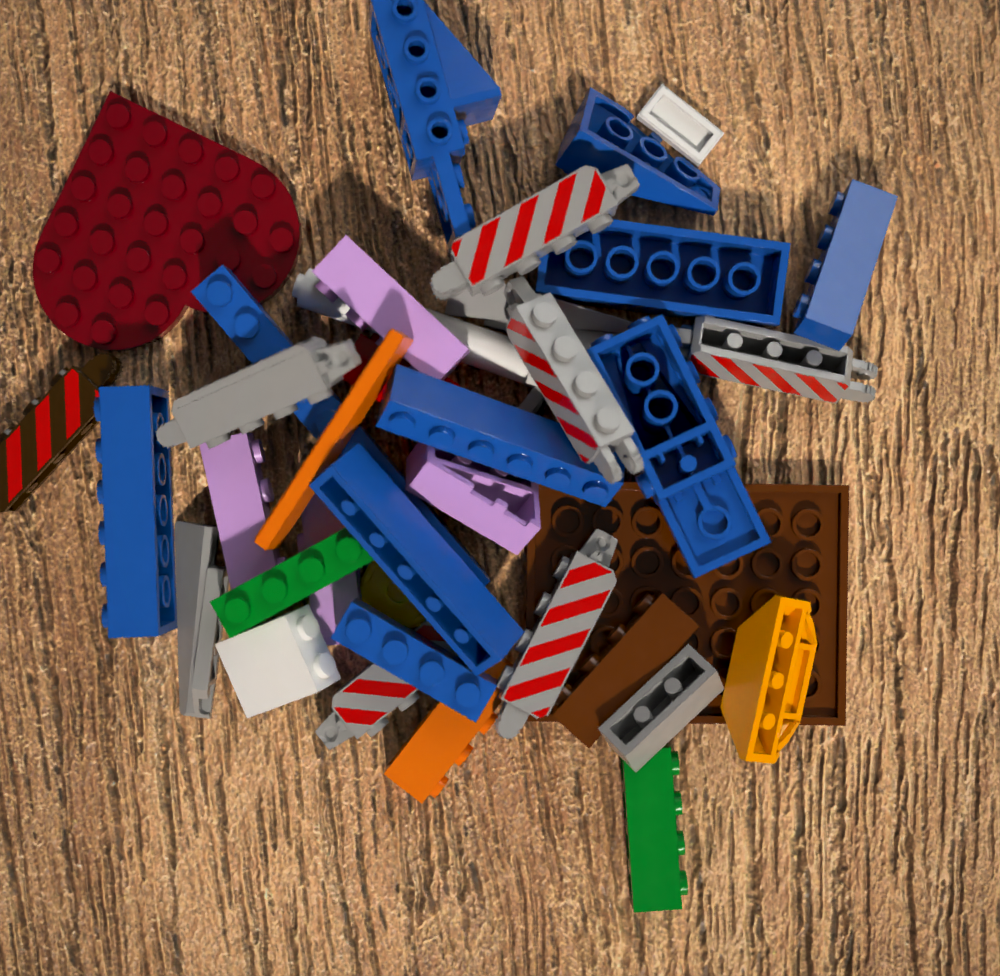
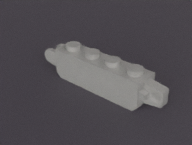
(257, 391)

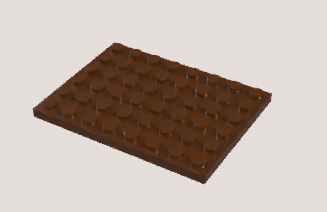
(802, 563)

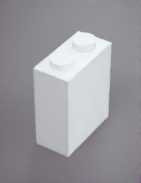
(278, 661)

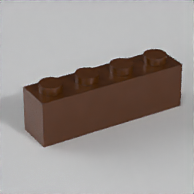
(624, 666)

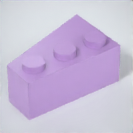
(476, 495)

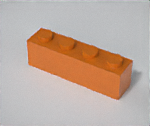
(438, 743)

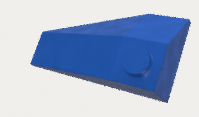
(607, 139)

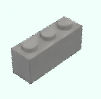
(662, 708)

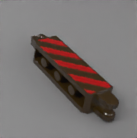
(51, 429)

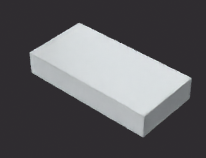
(680, 125)

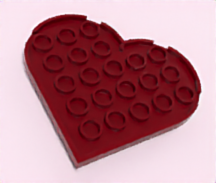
(149, 222)

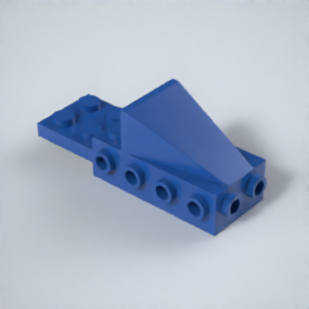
(433, 97)
(682, 449)

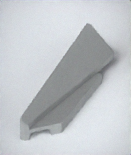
(197, 623)

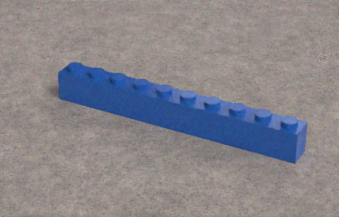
(261, 337)

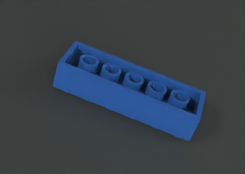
(671, 273)
(136, 512)

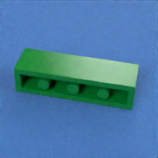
(289, 582)
(652, 833)

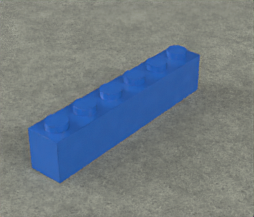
(489, 434)
(417, 559)

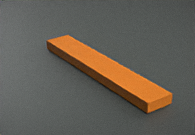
(333, 439)

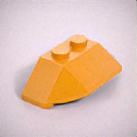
(769, 678)

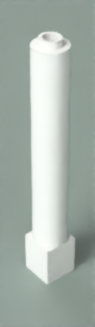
(487, 348)

